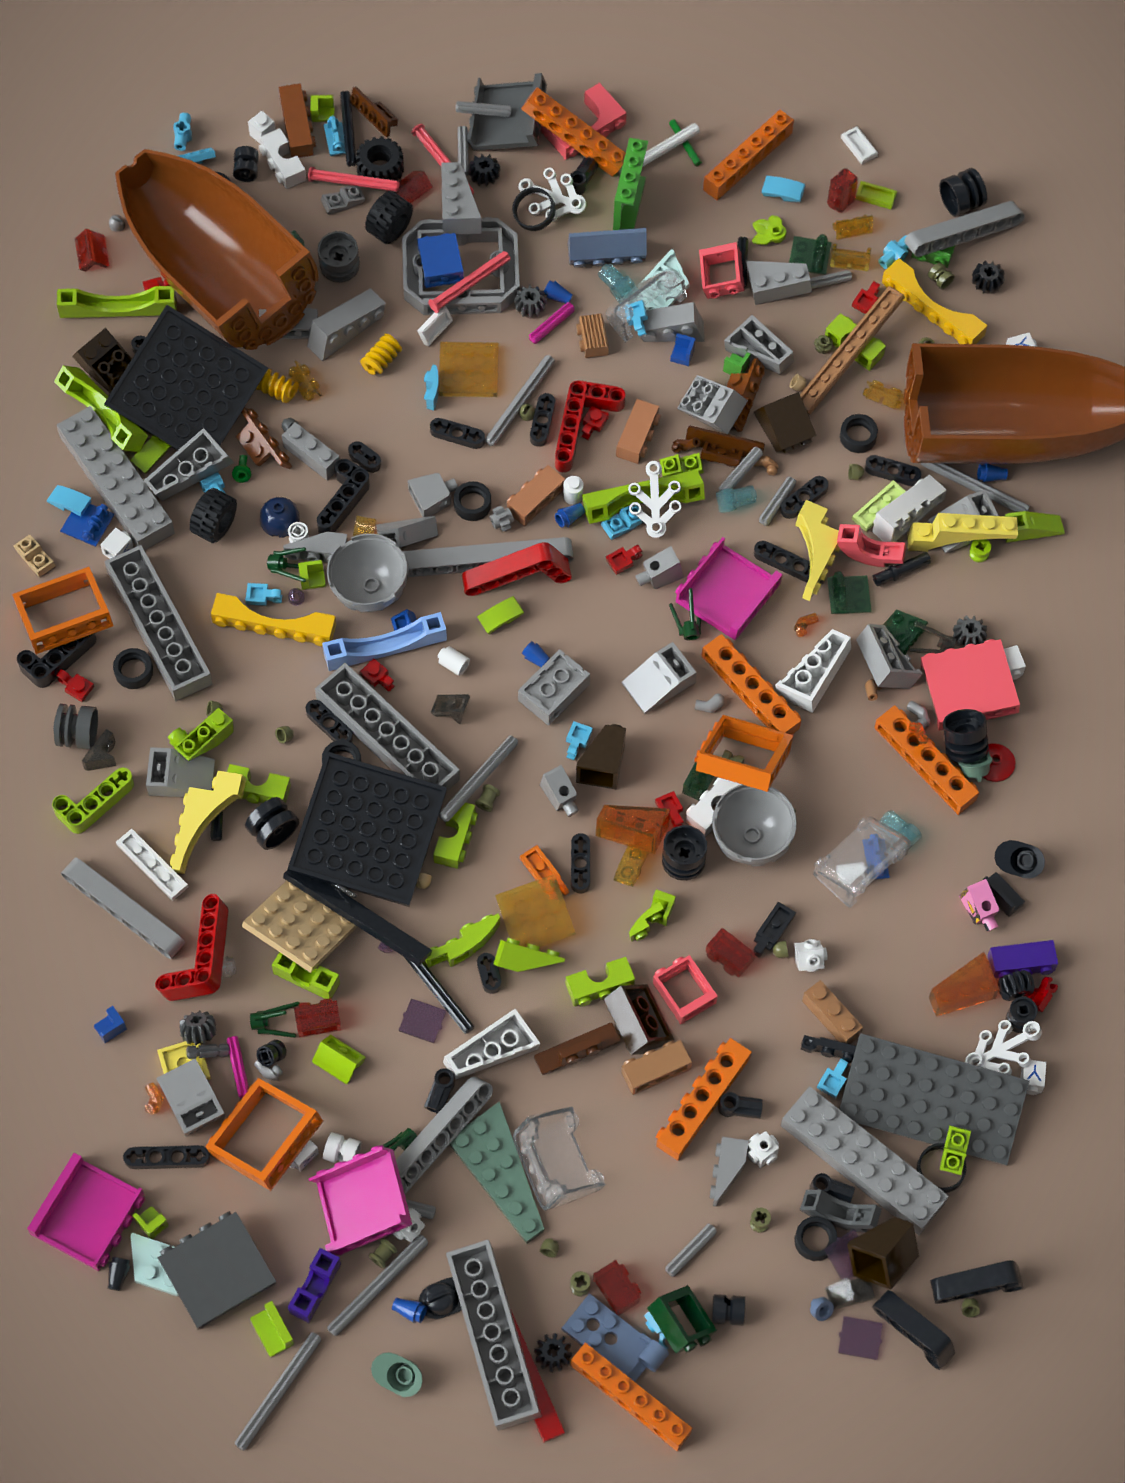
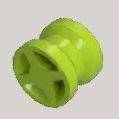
(978, 554)

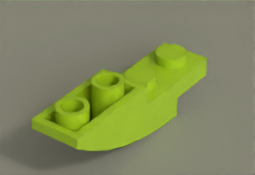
(472, 938)

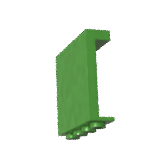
(630, 186)

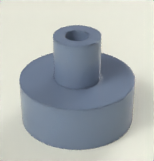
(821, 1308)

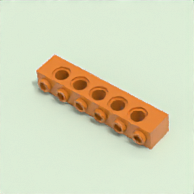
(574, 131)
(748, 155)
(766, 712)
(928, 770)
(676, 1145)
(631, 1397)

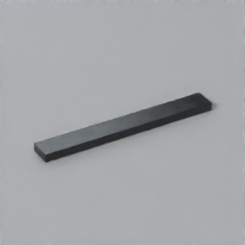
(361, 917)

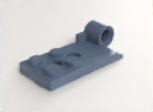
(632, 1350)

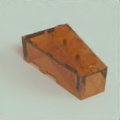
(633, 826)
(965, 987)

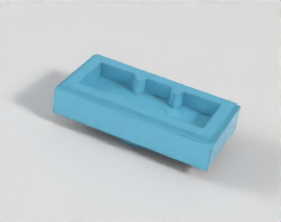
(200, 155)

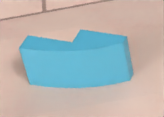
(785, 188)
(432, 387)
(69, 499)
(621, 523)

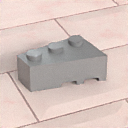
(777, 280)
(668, 321)
(761, 344)
(885, 659)

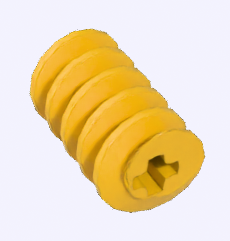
(381, 354)
(278, 387)

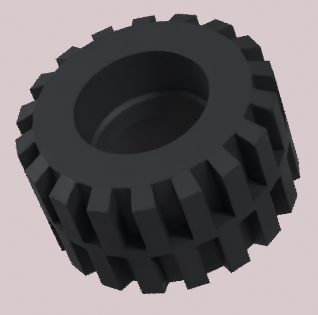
(377, 150)
(388, 217)
(213, 515)

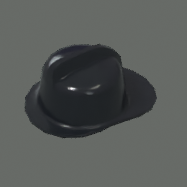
(1019, 859)
(440, 1299)

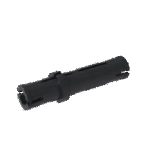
(894, 572)

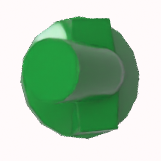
(241, 472)

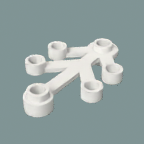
(556, 195)
(655, 503)
(1001, 1049)

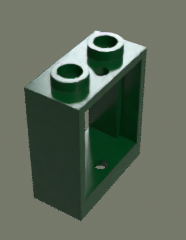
(672, 1328)

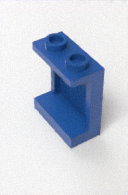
(440, 260)

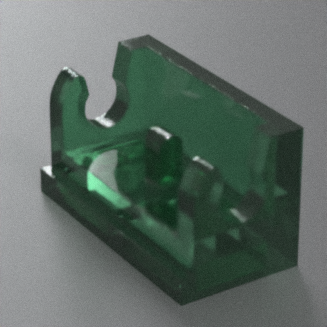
(696, 783)

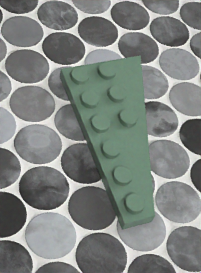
(493, 1160)

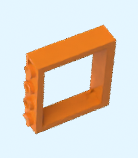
(68, 630)
(750, 734)
(288, 1150)

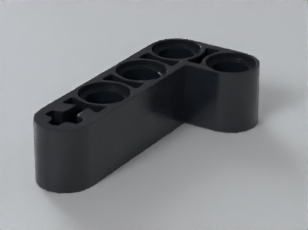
(340, 500)
(46, 665)
(977, 1281)
(914, 1326)

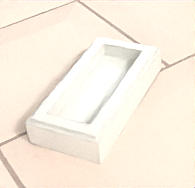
(859, 145)
(435, 325)

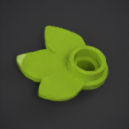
(769, 231)

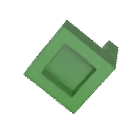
(736, 364)

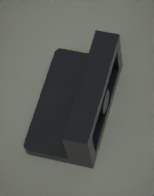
(1004, 894)

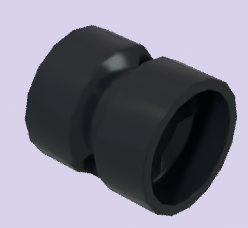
(245, 164)
(1021, 1012)
(728, 1309)

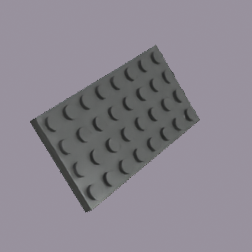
(926, 1092)

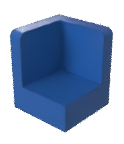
(683, 349)
(110, 1025)

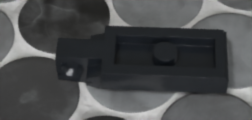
(773, 928)
(828, 1048)

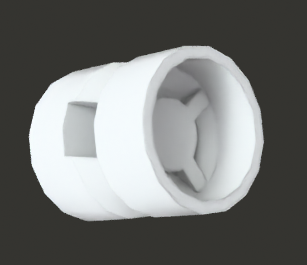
(340, 1149)

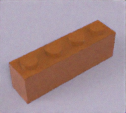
(296, 120)

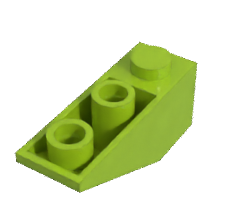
(1036, 525)
(206, 735)
(521, 958)

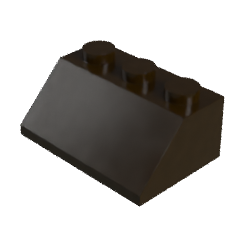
(638, 1018)

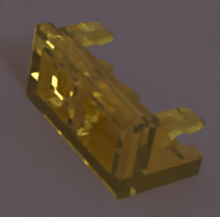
(850, 259)

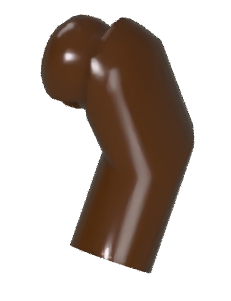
(685, 444)

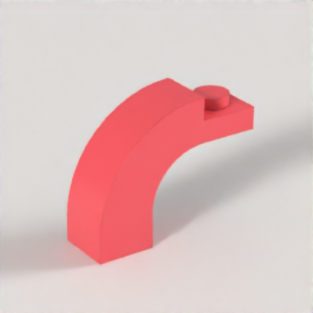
(869, 551)

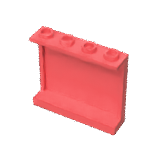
(971, 679)

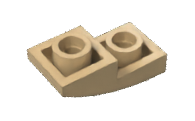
(34, 556)

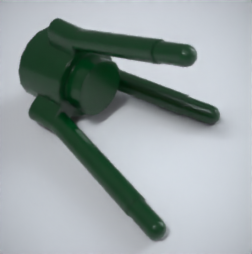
(277, 563)
(691, 628)
(261, 1020)
(402, 1140)

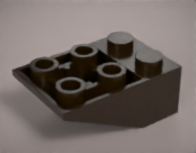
(103, 359)

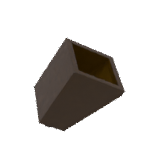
(786, 423)
(603, 758)
(884, 1252)

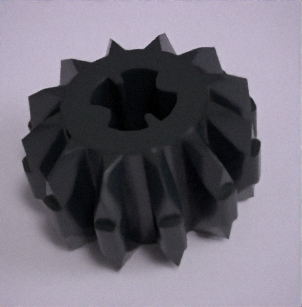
(484, 170)
(988, 277)
(1016, 985)
(562, 1353)

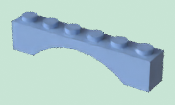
(418, 634)

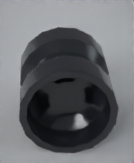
(271, 1053)

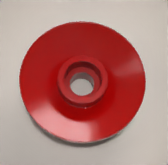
(1004, 767)

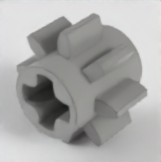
(501, 518)

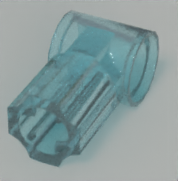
(615, 280)
(731, 498)
(908, 830)

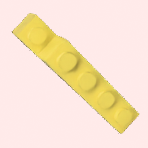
(957, 528)
(821, 544)
(200, 810)

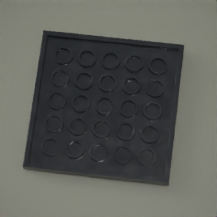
(185, 382)
(367, 829)

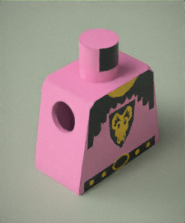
(980, 904)

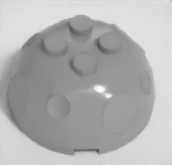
(368, 572)
(754, 825)

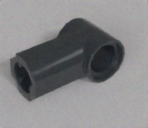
(583, 174)
(439, 1092)
(742, 1107)
(834, 1188)

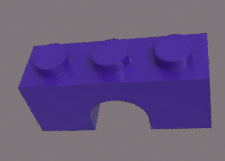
(316, 1285)

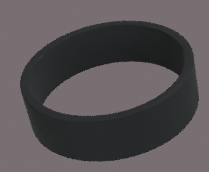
(520, 196)
(935, 1147)

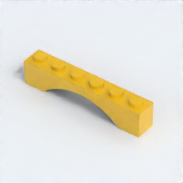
(961, 326)
(311, 628)

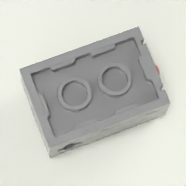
(554, 687)

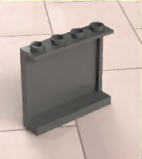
(502, 132)
(216, 1269)

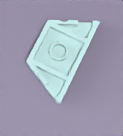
(668, 262)
(146, 1264)

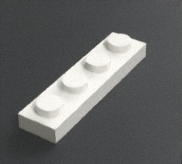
(152, 864)

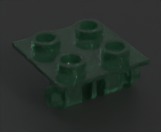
(811, 252)
(848, 594)
(903, 629)

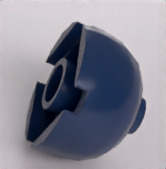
(278, 515)

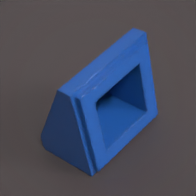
(403, 619)

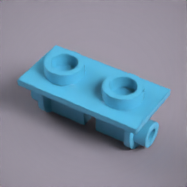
(335, 136)

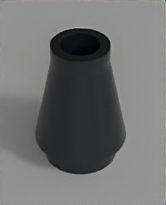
(117, 1273)

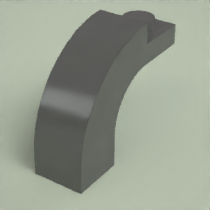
(840, 1213)

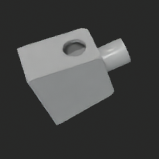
(431, 493)
(661, 569)
(555, 784)

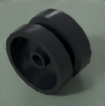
(272, 823)

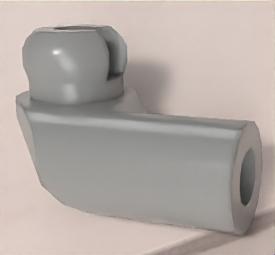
(711, 705)
(921, 712)
(269, 1073)

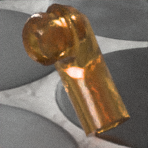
(803, 622)
(919, 731)
(155, 1101)

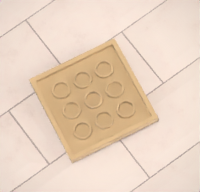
(298, 926)

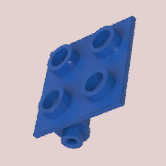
(90, 525)

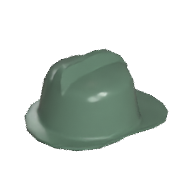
(978, 768)
(397, 1374)

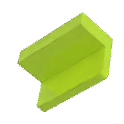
(337, 1058)
(272, 1330)

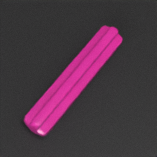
(552, 322)
(238, 1066)

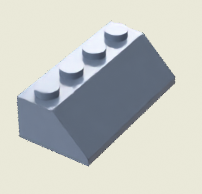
(607, 246)

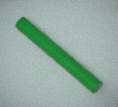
(687, 146)

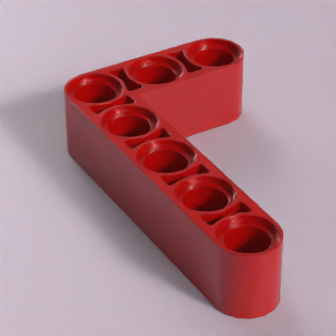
(574, 418)
(516, 566)
(209, 956)

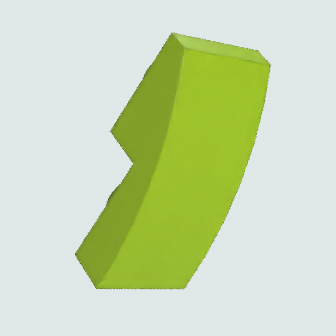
(150, 453)
(676, 465)
(500, 614)
(641, 927)
(955, 1149)

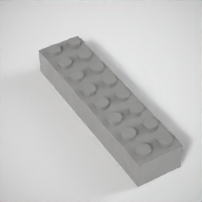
(115, 478)
(158, 623)
(384, 729)
(863, 1160)
(493, 1335)

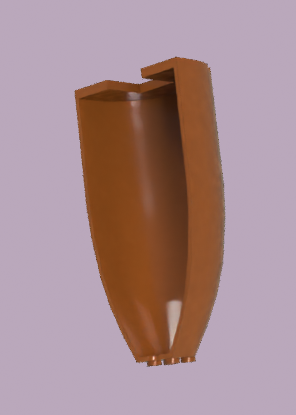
(217, 248)
(1009, 404)

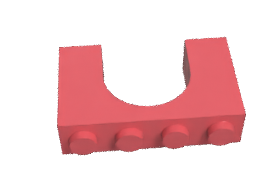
(606, 109)

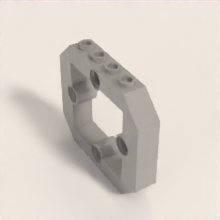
(474, 300)

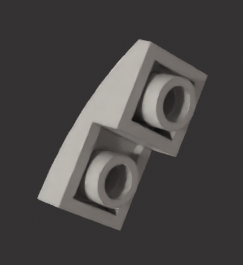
(347, 198)

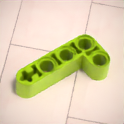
(119, 783)

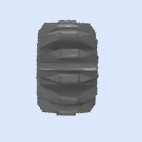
(530, 301)
(977, 635)
(197, 1027)

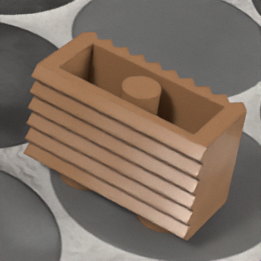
(593, 335)

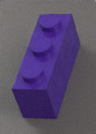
(1031, 957)

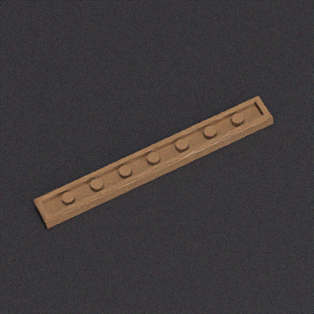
(851, 348)

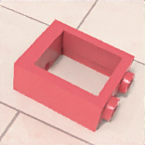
(719, 255)
(696, 1006)

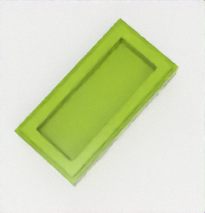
(876, 195)

